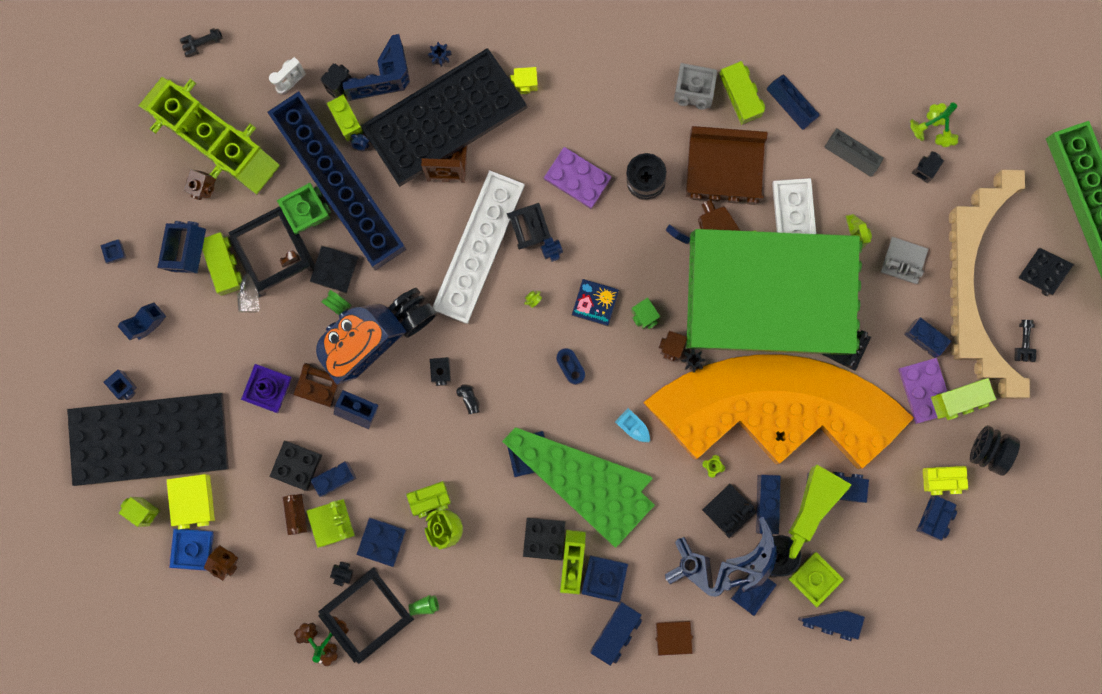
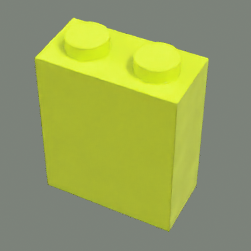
(190, 501)

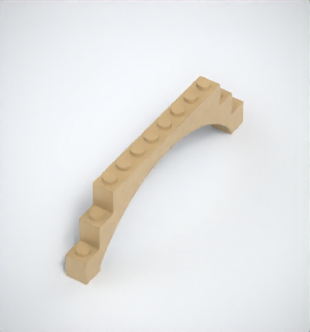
(967, 329)

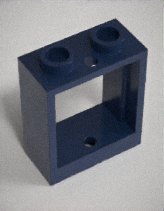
(192, 247)

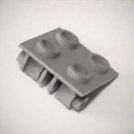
(904, 260)

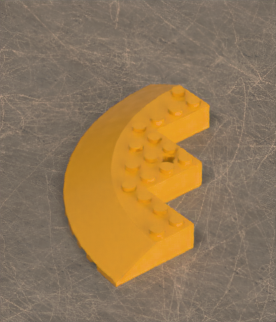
(782, 397)

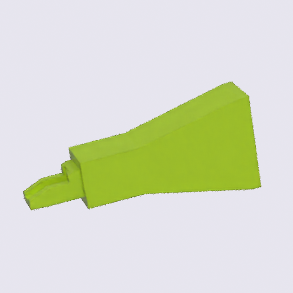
(820, 495)

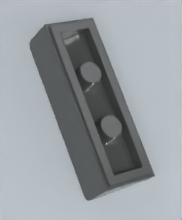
(854, 152)

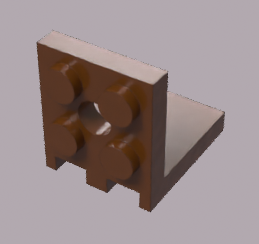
(446, 168)

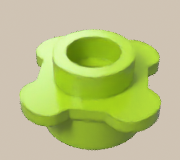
(533, 298)
(715, 460)

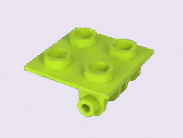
(330, 523)

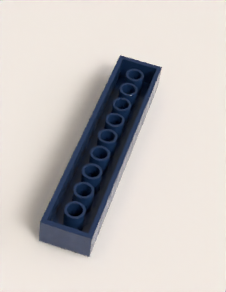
(337, 181)

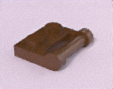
(315, 391)

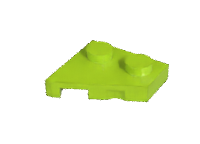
(859, 228)

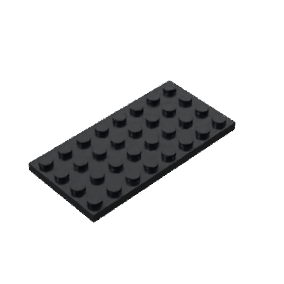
(444, 116)
(147, 439)

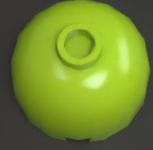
(443, 529)

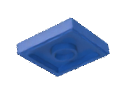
(190, 549)

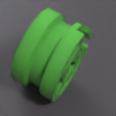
(336, 303)

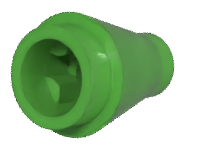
(426, 605)

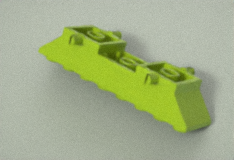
(209, 134)

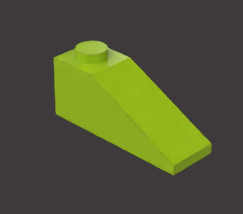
(573, 562)

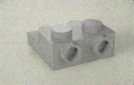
(695, 86)

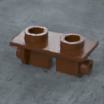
(294, 514)

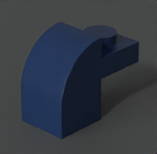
(143, 323)

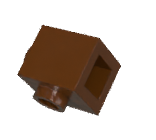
(672, 346)

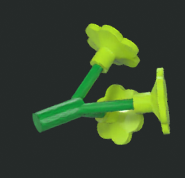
(937, 115)

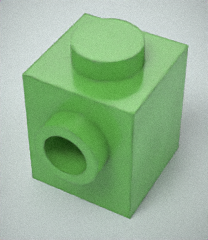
(645, 314)

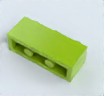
(742, 92)
(221, 264)
(963, 399)

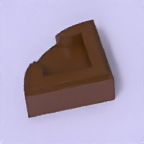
(291, 257)

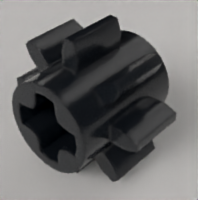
(689, 364)
(341, 573)

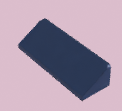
(793, 102)

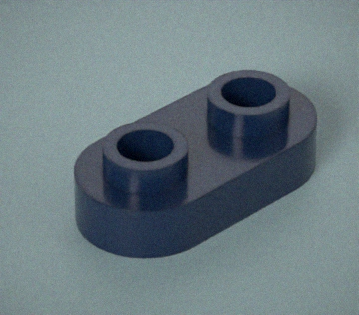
(571, 366)

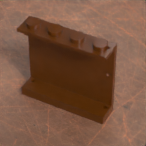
(725, 164)

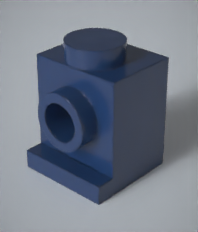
(115, 382)

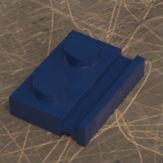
(754, 599)

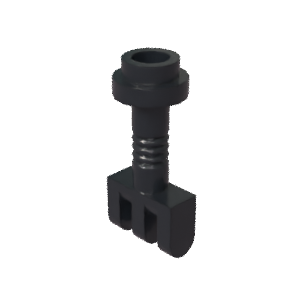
(215, 35)
(1025, 350)

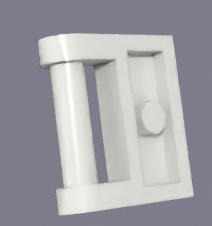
(291, 71)

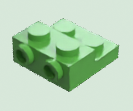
(304, 208)

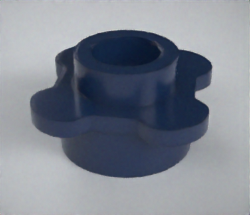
(359, 142)

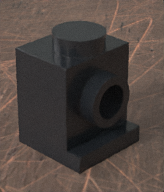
(928, 166)
(435, 364)

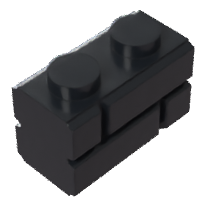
(334, 80)

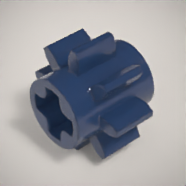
(443, 58)
(551, 249)

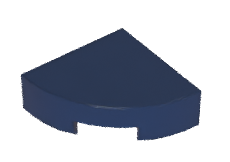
(677, 234)

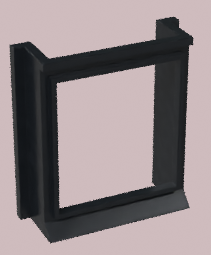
(306, 259)
(339, 634)

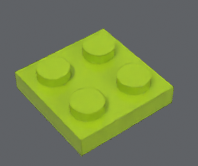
(815, 579)

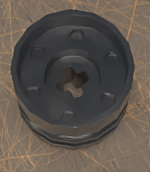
(646, 166)
(408, 309)
(994, 450)
(784, 565)

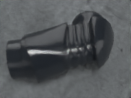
(469, 398)

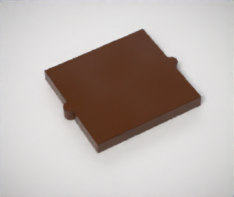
(674, 638)

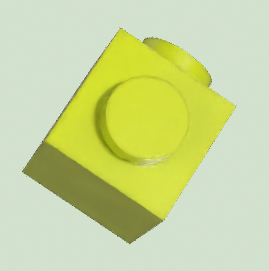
(525, 79)

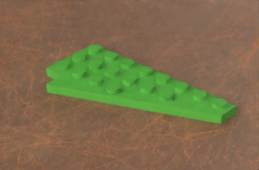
(595, 488)

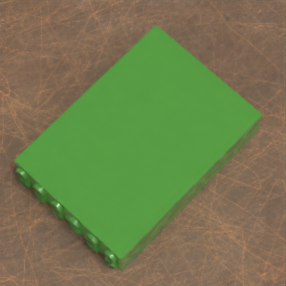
(773, 292)

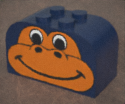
(357, 341)

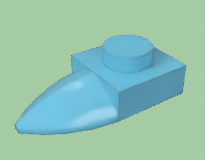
(633, 426)

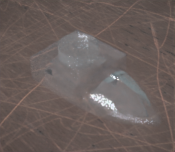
(248, 296)

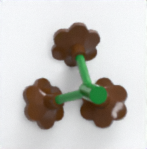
(326, 652)

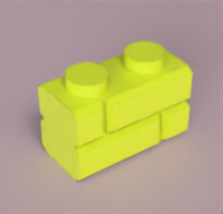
(944, 479)

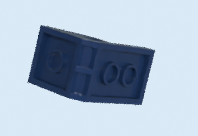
(392, 76)

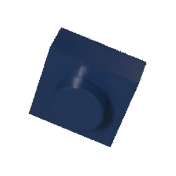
(113, 251)

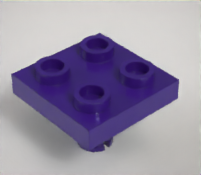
(266, 388)

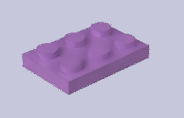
(577, 178)
(920, 384)

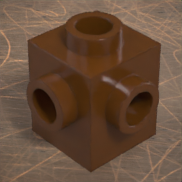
(199, 184)
(221, 563)

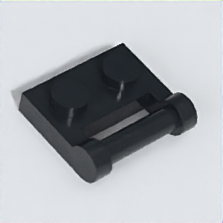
(534, 223)

